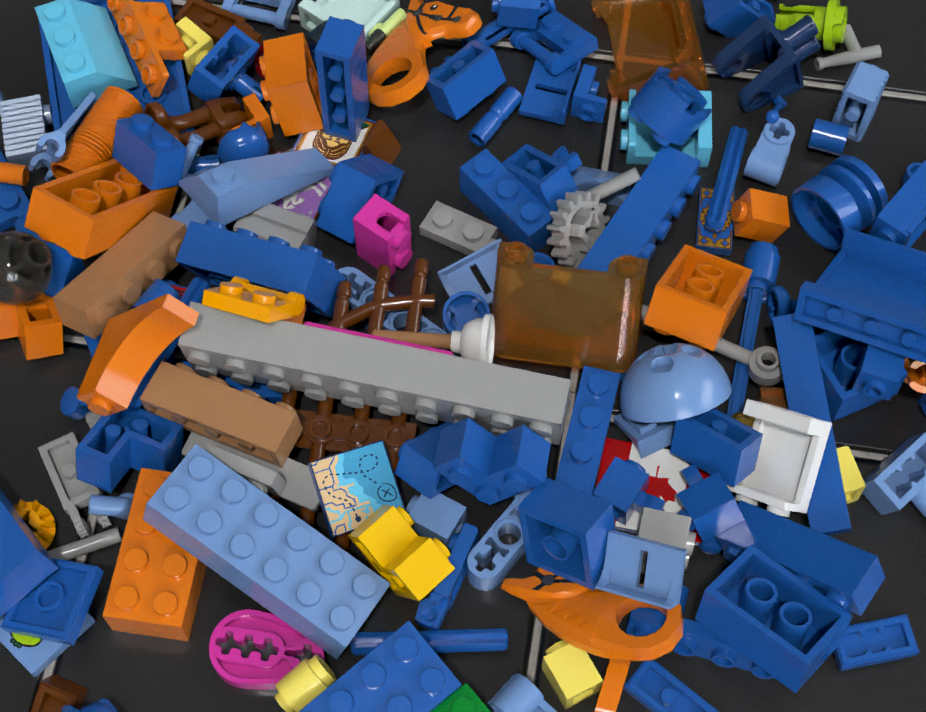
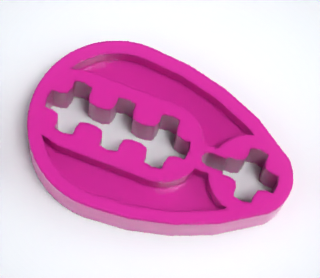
(263, 630)

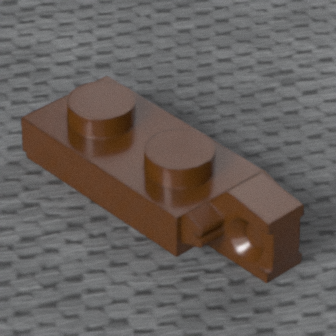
(215, 20)

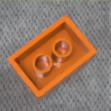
(697, 297)

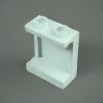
(360, 11)

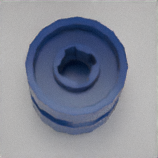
(461, 309)

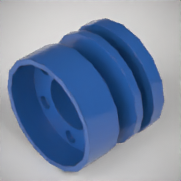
(837, 199)

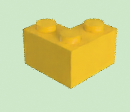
(401, 556)

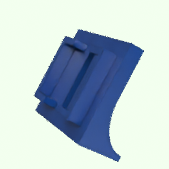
(546, 104)

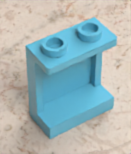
(642, 147)

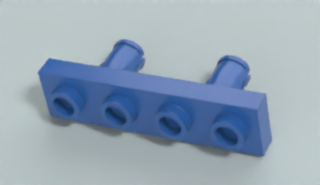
(696, 639)

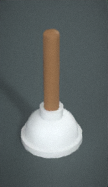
(473, 342)

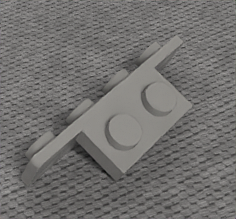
(290, 482)

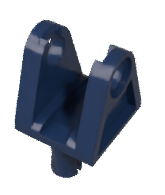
(763, 43)

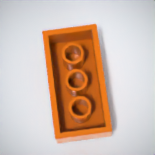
(93, 208)
(154, 578)

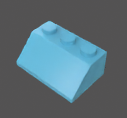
(84, 48)

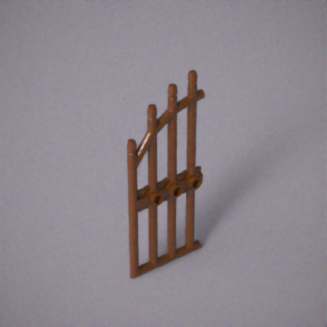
(341, 433)

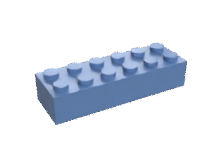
(265, 550)

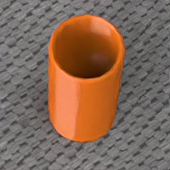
(96, 132)

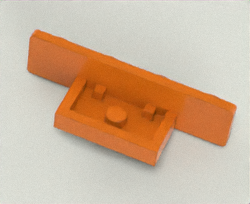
(150, 39)

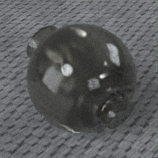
(24, 268)

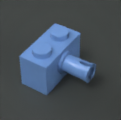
(900, 478)

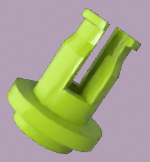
(829, 20)

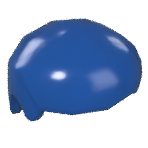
(244, 143)

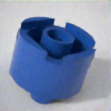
(669, 107)

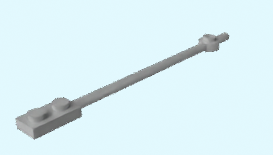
(470, 234)

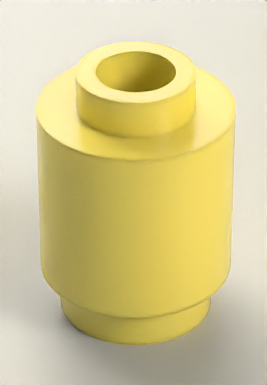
(304, 684)

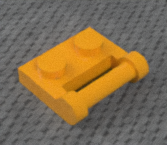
(254, 301)

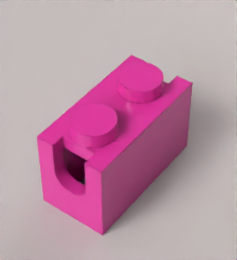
(383, 234)

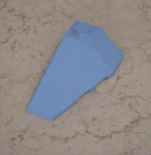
(249, 184)

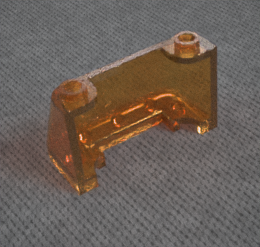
(650, 37)
(567, 312)

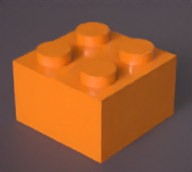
(291, 84)

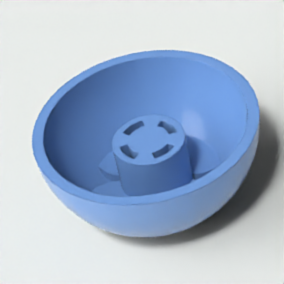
(673, 384)

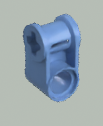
(771, 152)

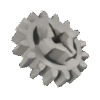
(576, 226)

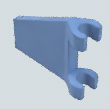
(57, 139)

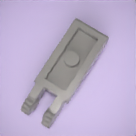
(74, 494)

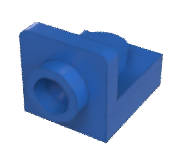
(585, 100)

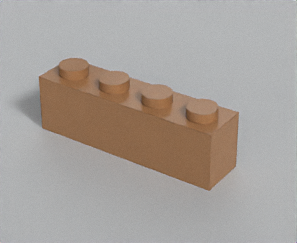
(120, 275)
(223, 413)

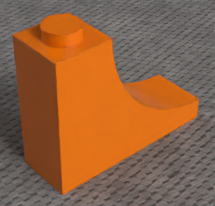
(129, 349)

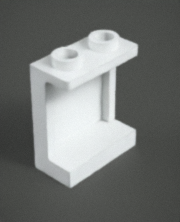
(786, 459)

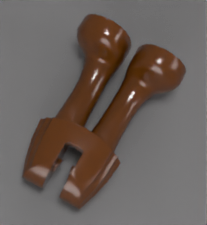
(216, 114)

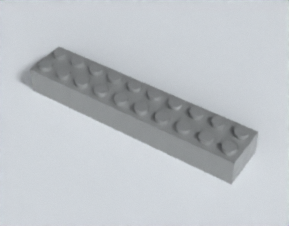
(374, 373)

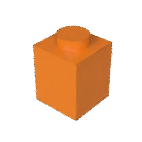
(760, 215)

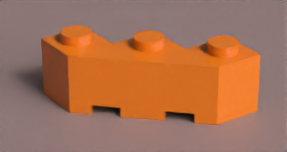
(35, 325)

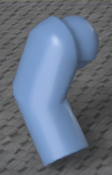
(111, 505)

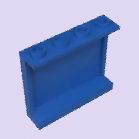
(871, 295)

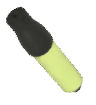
(382, 30)

